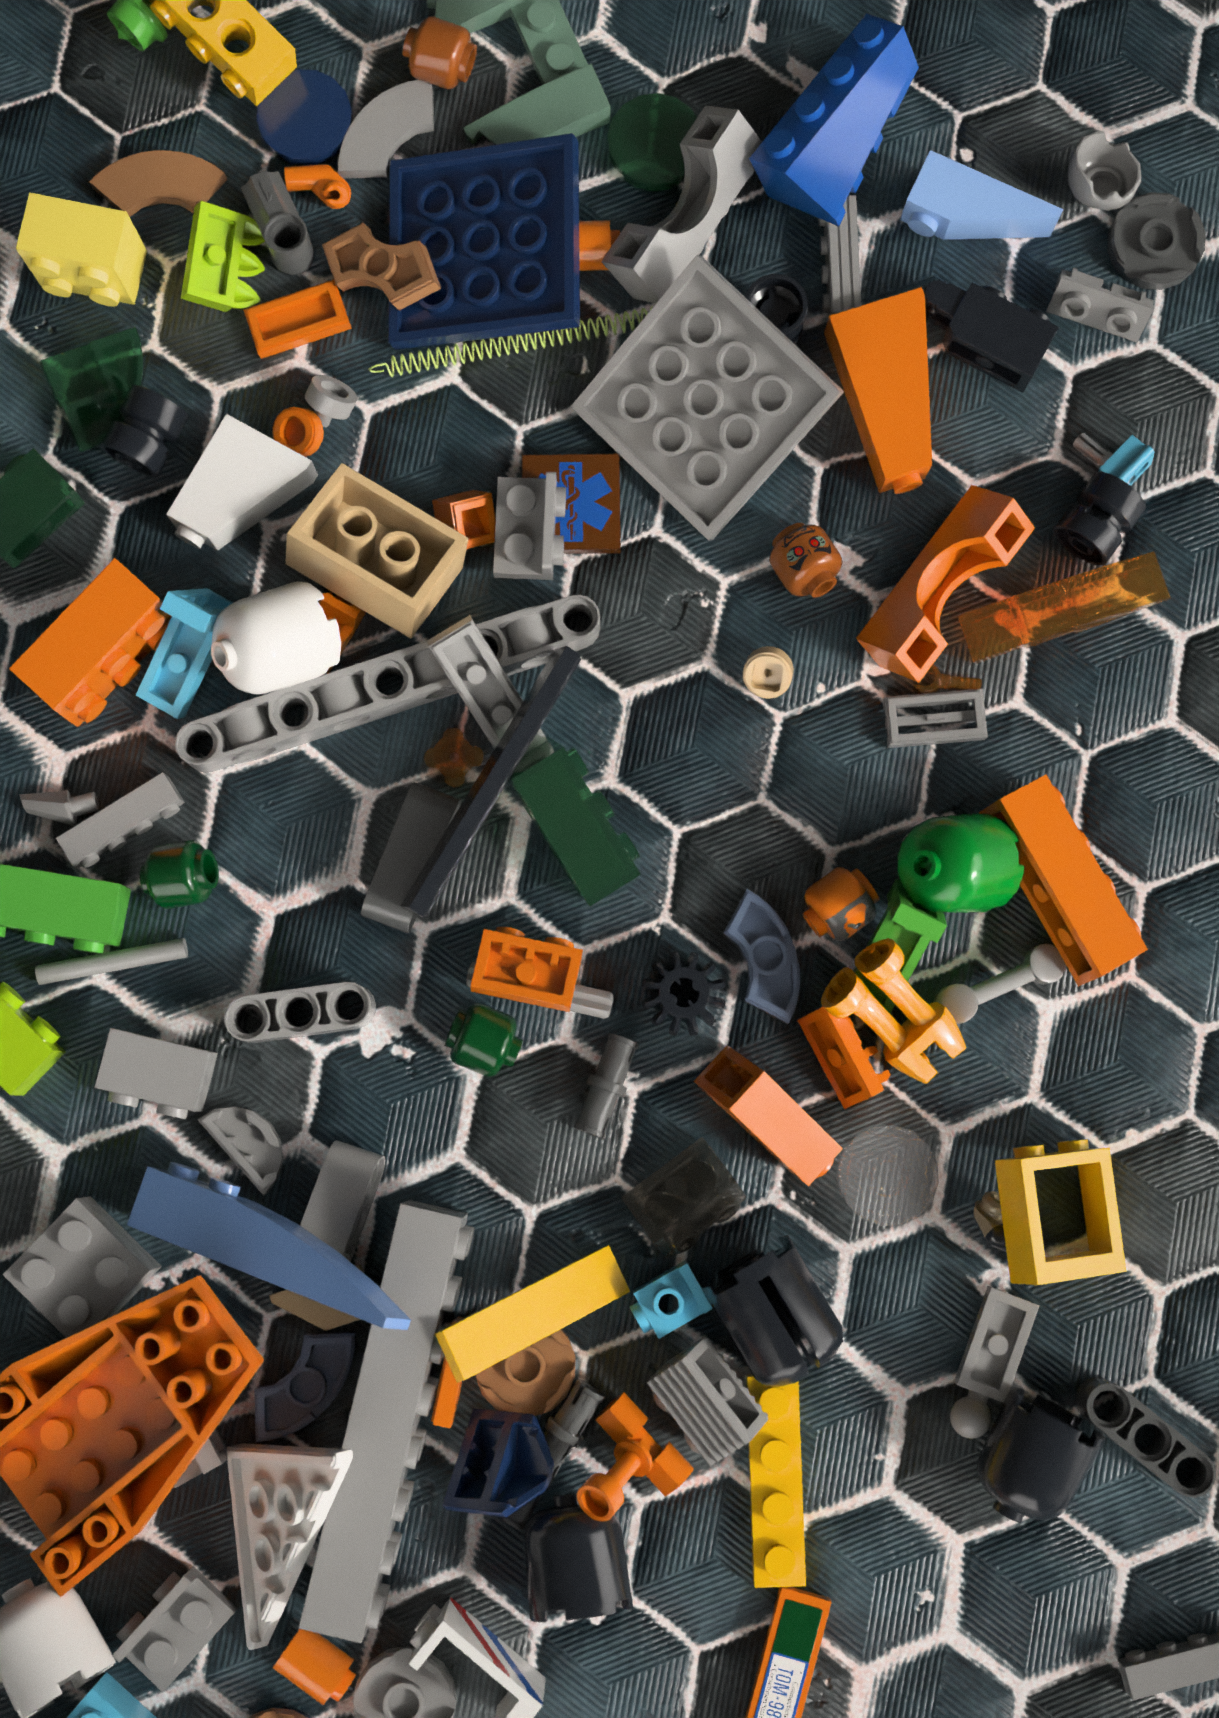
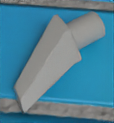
(60, 805)

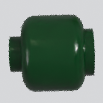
(179, 874)
(483, 1039)

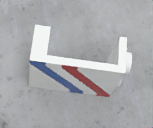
(495, 1657)

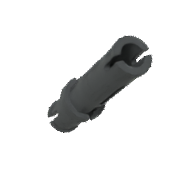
(561, 1436)

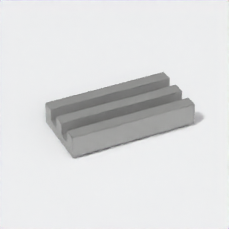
(893, 722)

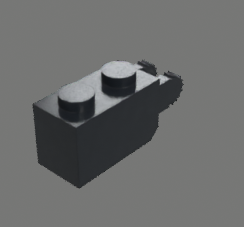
(989, 331)

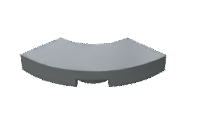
(384, 127)

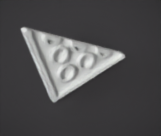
(277, 1513)

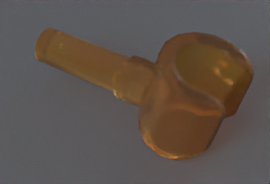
(947, 681)

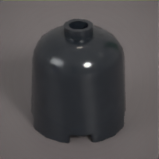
(1035, 1457)
(575, 1563)

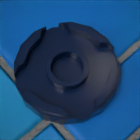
(305, 118)

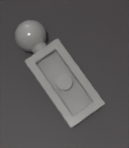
(991, 1359)

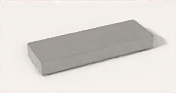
(479, 679)

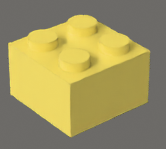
(81, 249)

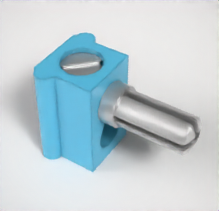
(1126, 463)

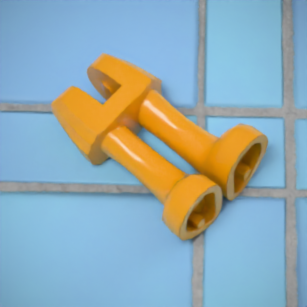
(925, 1022)

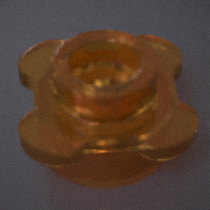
(454, 743)

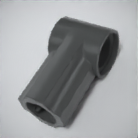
(279, 222)

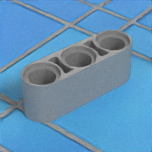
(276, 1008)
(343, 1196)

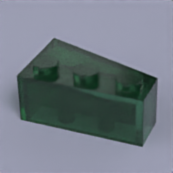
(574, 821)

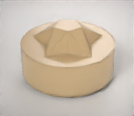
(768, 672)

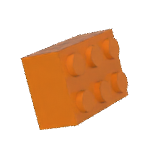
(94, 645)

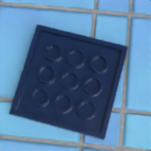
(498, 238)

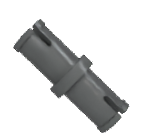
(606, 1086)

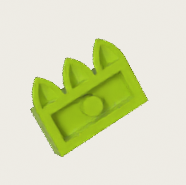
(218, 258)

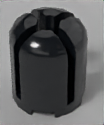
(776, 1315)

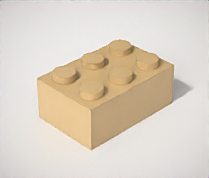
(375, 550)

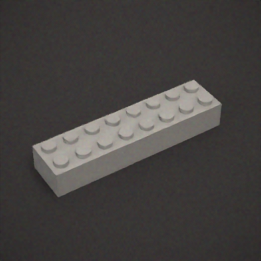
(383, 1425)

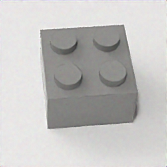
(81, 1268)

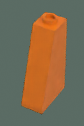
(886, 384)

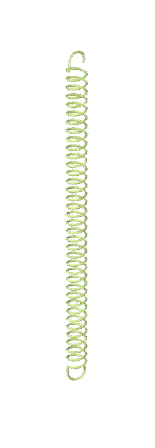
(516, 347)

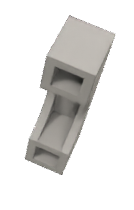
(715, 171)

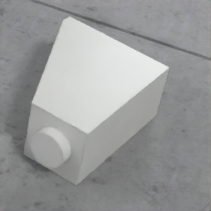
(237, 485)

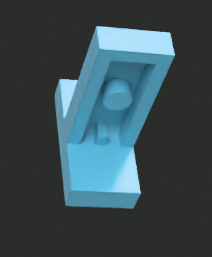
(183, 650)

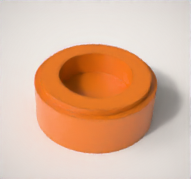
(298, 430)

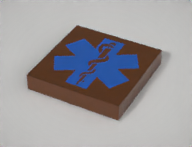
(591, 499)

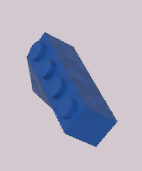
(837, 121)

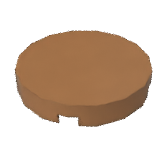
(532, 1378)

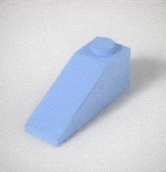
(967, 204)

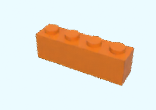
(1067, 883)

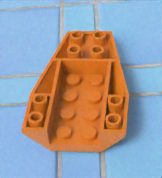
(115, 1419)

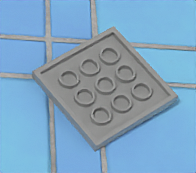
(706, 398)

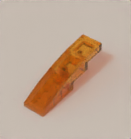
(1064, 607)

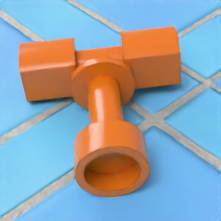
(635, 1455)

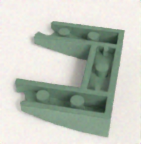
(570, 90)

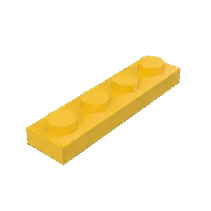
(777, 1489)

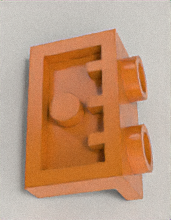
(527, 968)

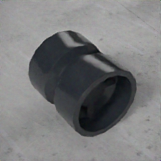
(781, 302)
(142, 434)
(1103, 512)

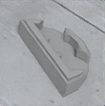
(249, 1143)

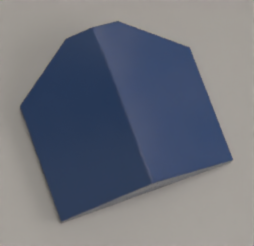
(499, 1464)

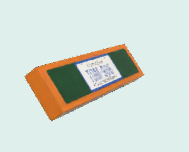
(789, 1654)

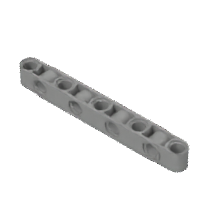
(352, 694)

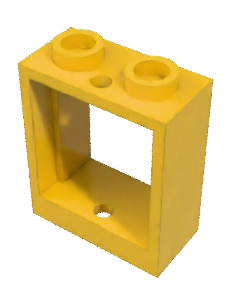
(1022, 1218)

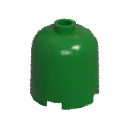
(960, 863)

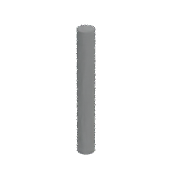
(111, 961)

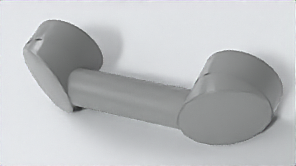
(1041, 965)

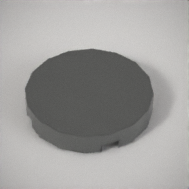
(1156, 241)

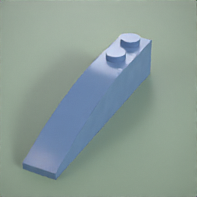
(256, 1241)

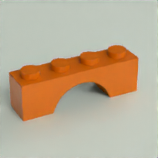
(976, 536)

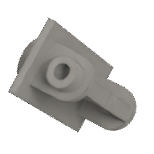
(1112, 311)

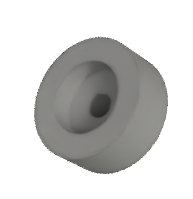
(330, 398)

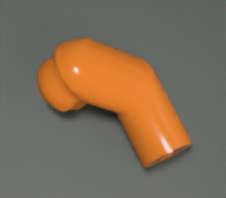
(322, 181)

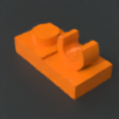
(843, 1057)

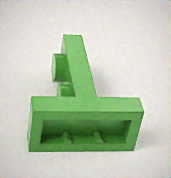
(910, 928)

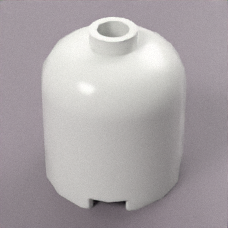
(275, 639)
(46, 1645)

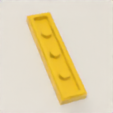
(531, 1313)

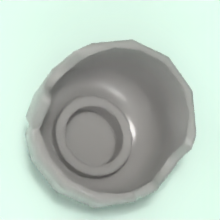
(1103, 172)

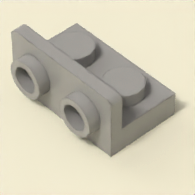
(526, 527)
(176, 1629)

